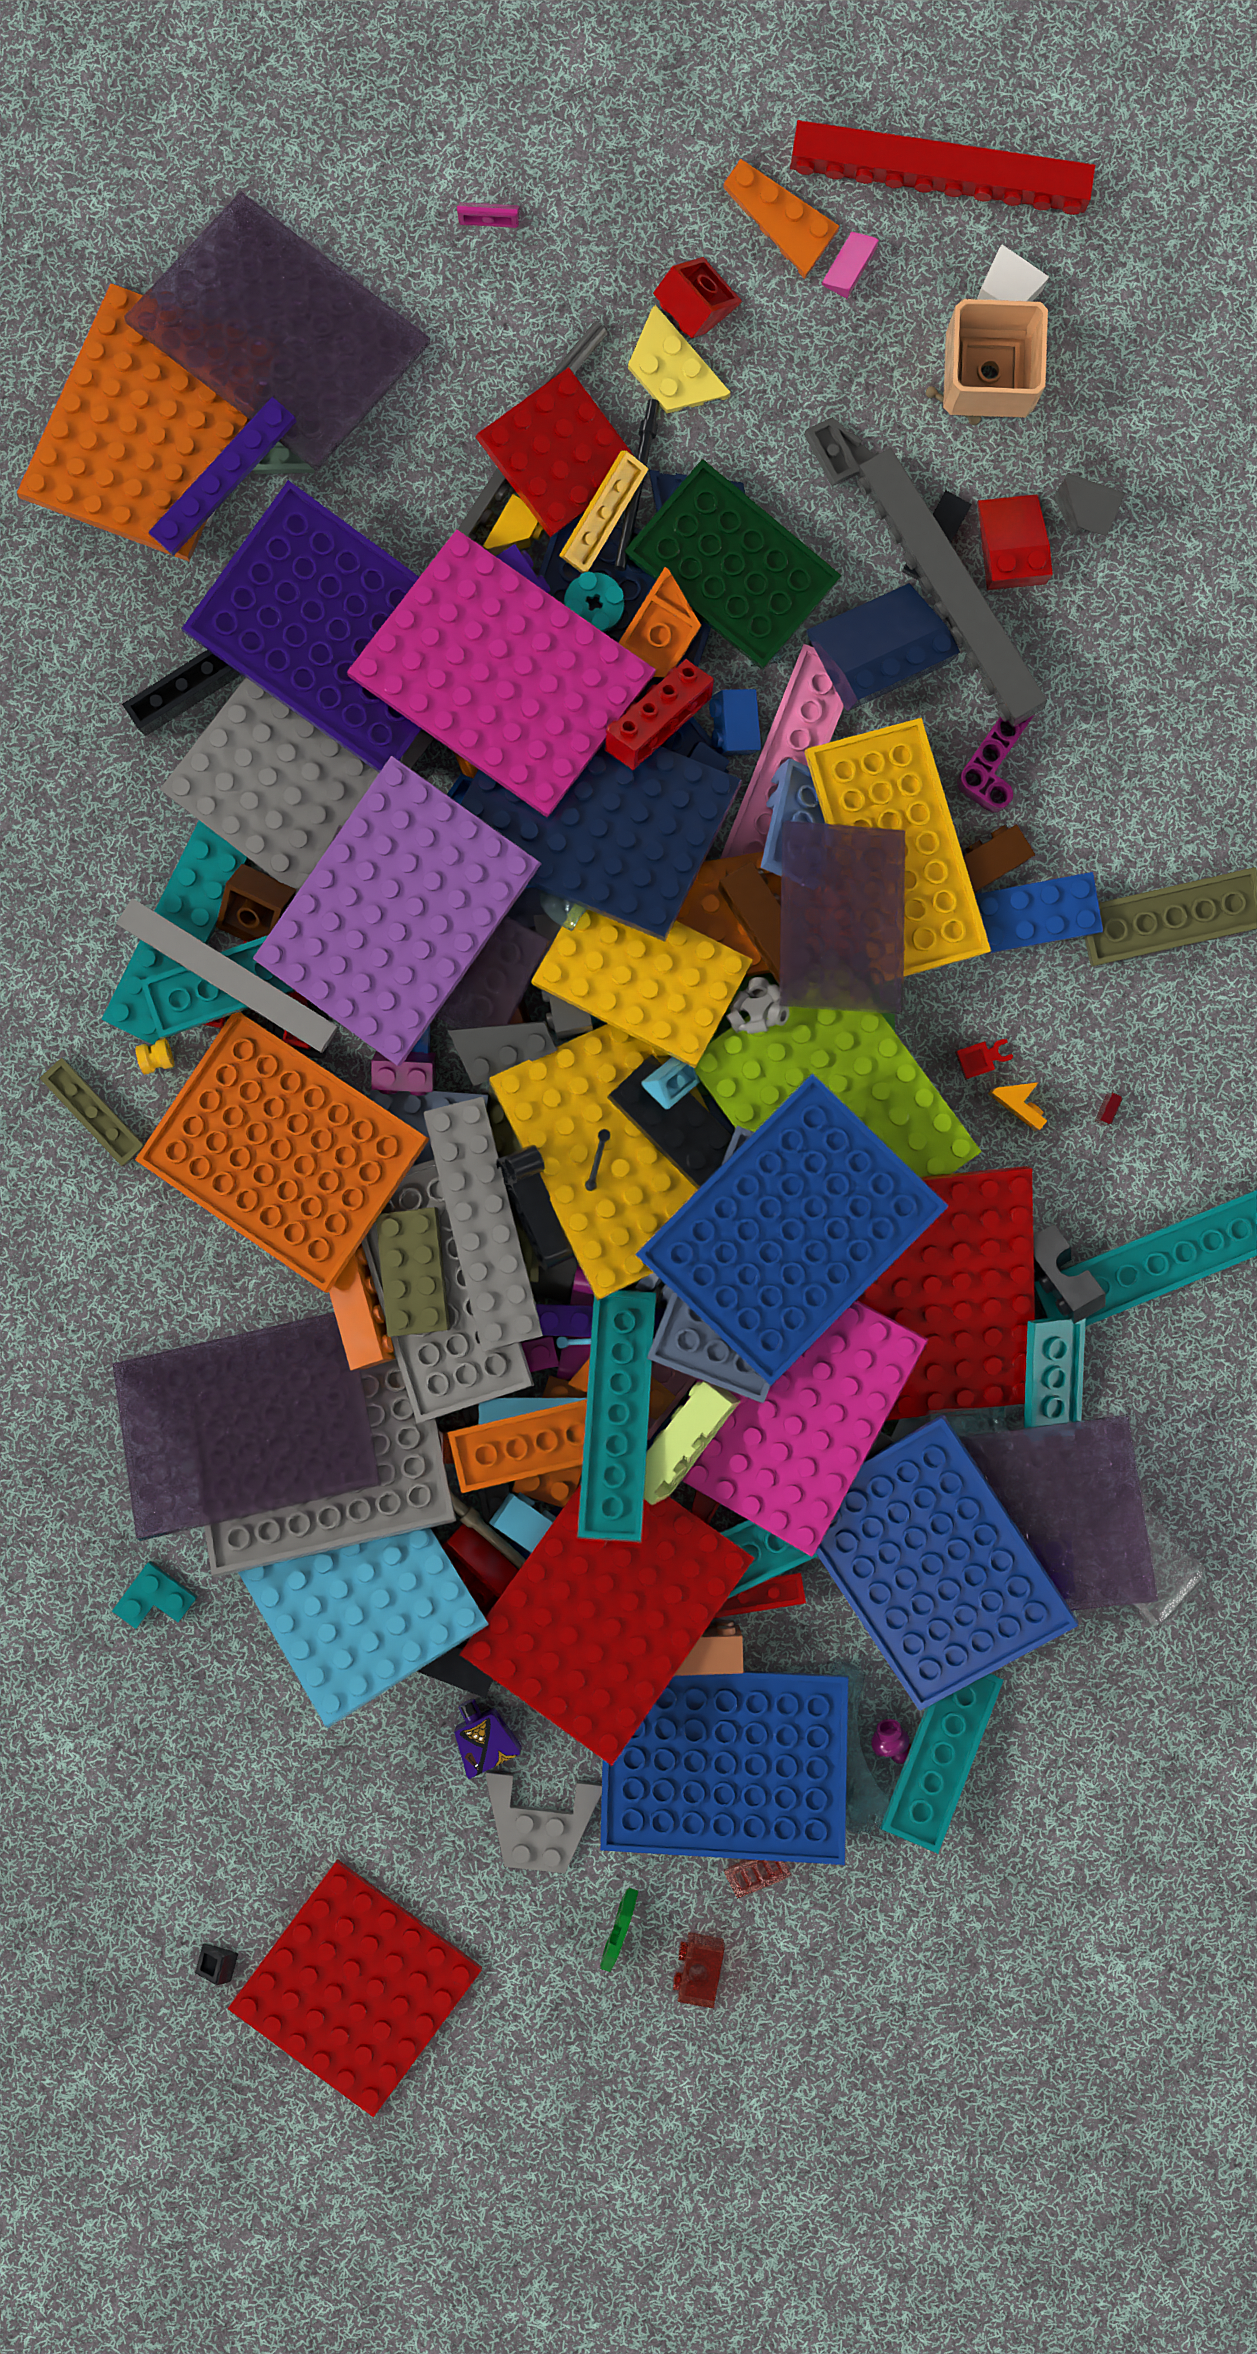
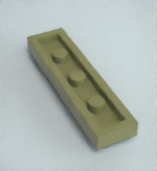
(92, 1112)

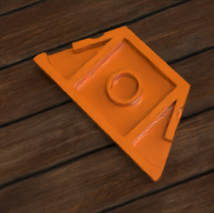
(662, 626)

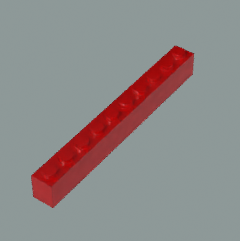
(942, 167)

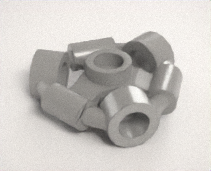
(762, 1005)

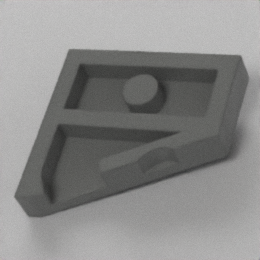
(837, 450)

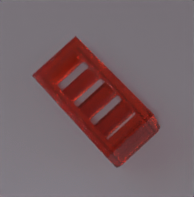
(771, 1878)

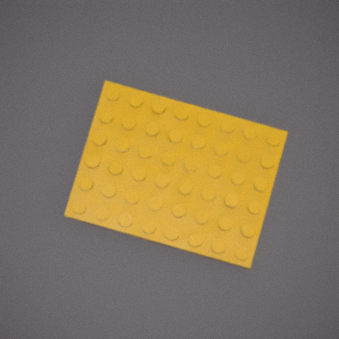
(560, 1109)

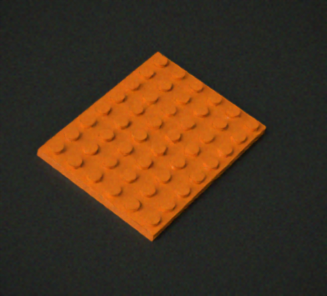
(127, 433)
(282, 1150)

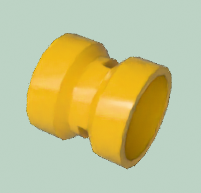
(154, 1056)

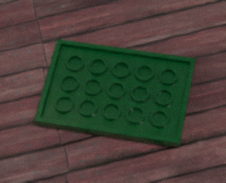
(733, 564)

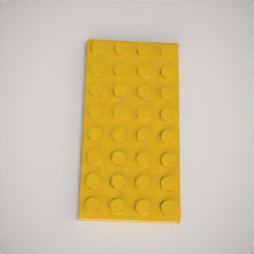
(893, 783)

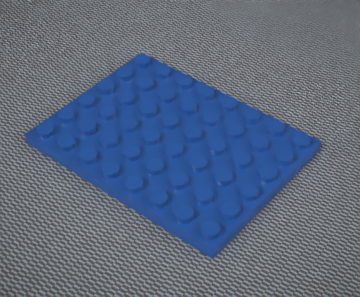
(791, 1229)
(939, 1567)
(735, 1770)

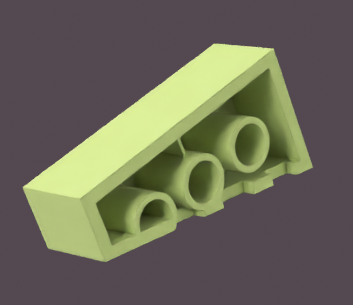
(685, 1438)

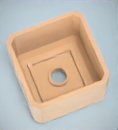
(997, 335)

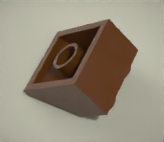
(252, 904)

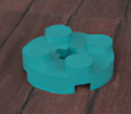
(601, 586)

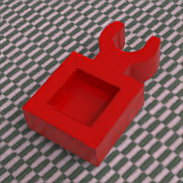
(979, 1059)

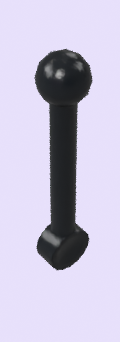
(603, 1137)

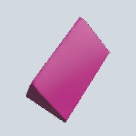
(488, 214)
(850, 263)

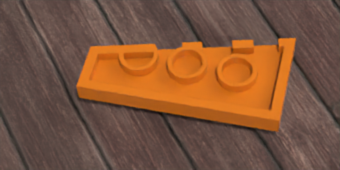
(786, 219)

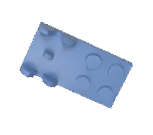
(792, 801)

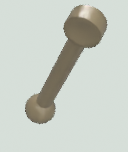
(931, 392)

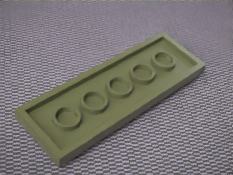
(1175, 917)

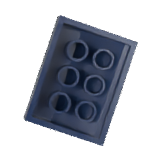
(882, 645)

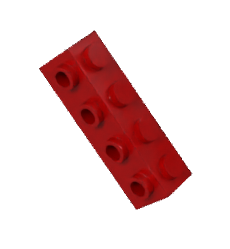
(658, 714)

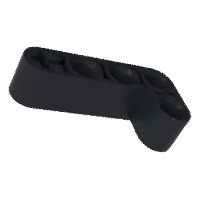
(534, 1207)

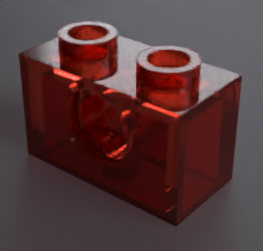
(699, 1988)

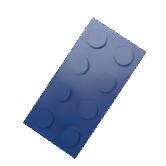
(1040, 912)

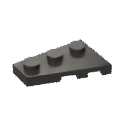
(497, 1048)

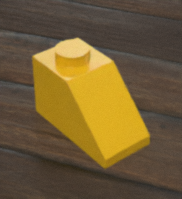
(513, 527)

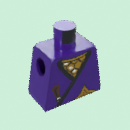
(484, 1739)

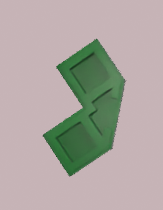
(618, 1933)

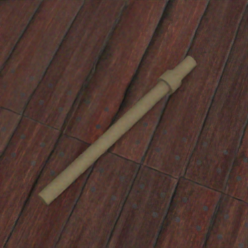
(471, 1518)

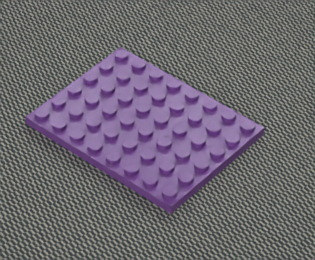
(396, 911)

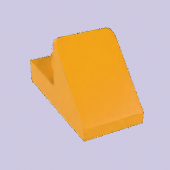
(1013, 1100)

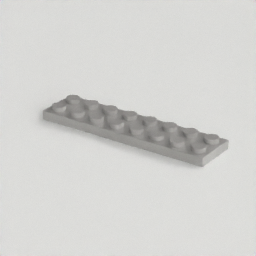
(482, 1224)

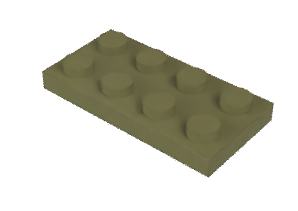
(412, 1272)

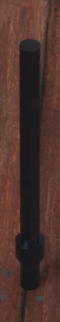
(647, 432)

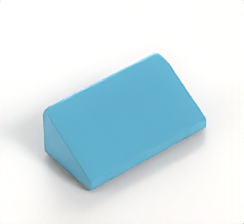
(671, 1082)

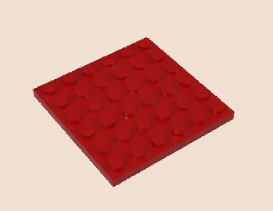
(355, 1988)

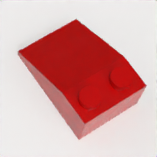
(1014, 542)

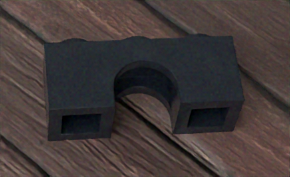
(1074, 1295)

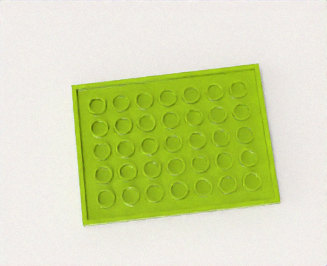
(858, 1062)

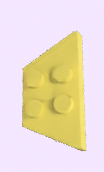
(672, 368)

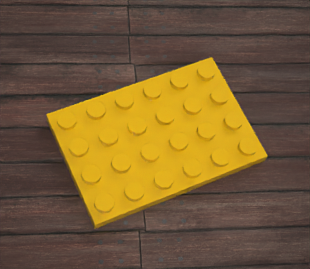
(645, 986)

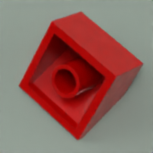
(696, 296)

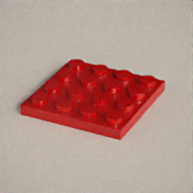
(554, 450)

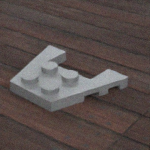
(539, 1836)

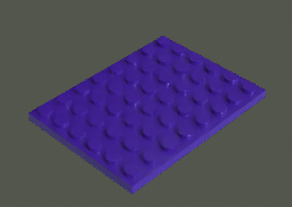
(299, 614)

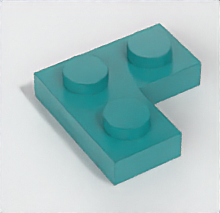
(150, 1589)

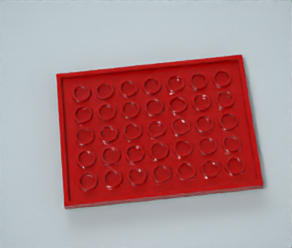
(966, 1292)
(606, 1623)

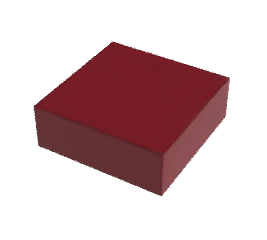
(1108, 1109)

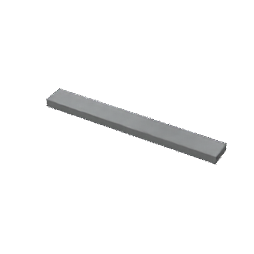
(227, 975)

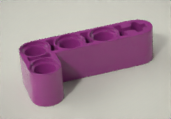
(985, 770)
(576, 1355)

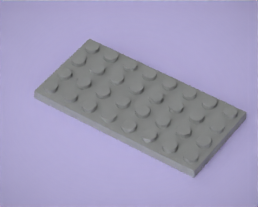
(445, 1367)

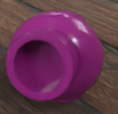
(891, 1741)

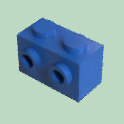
(735, 722)

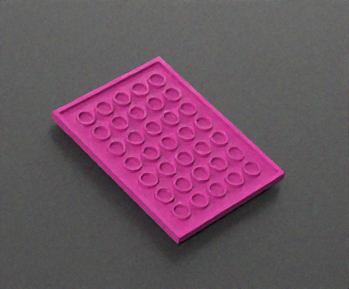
(501, 672)
(803, 1447)

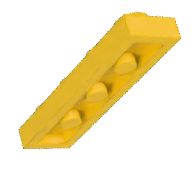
(604, 511)

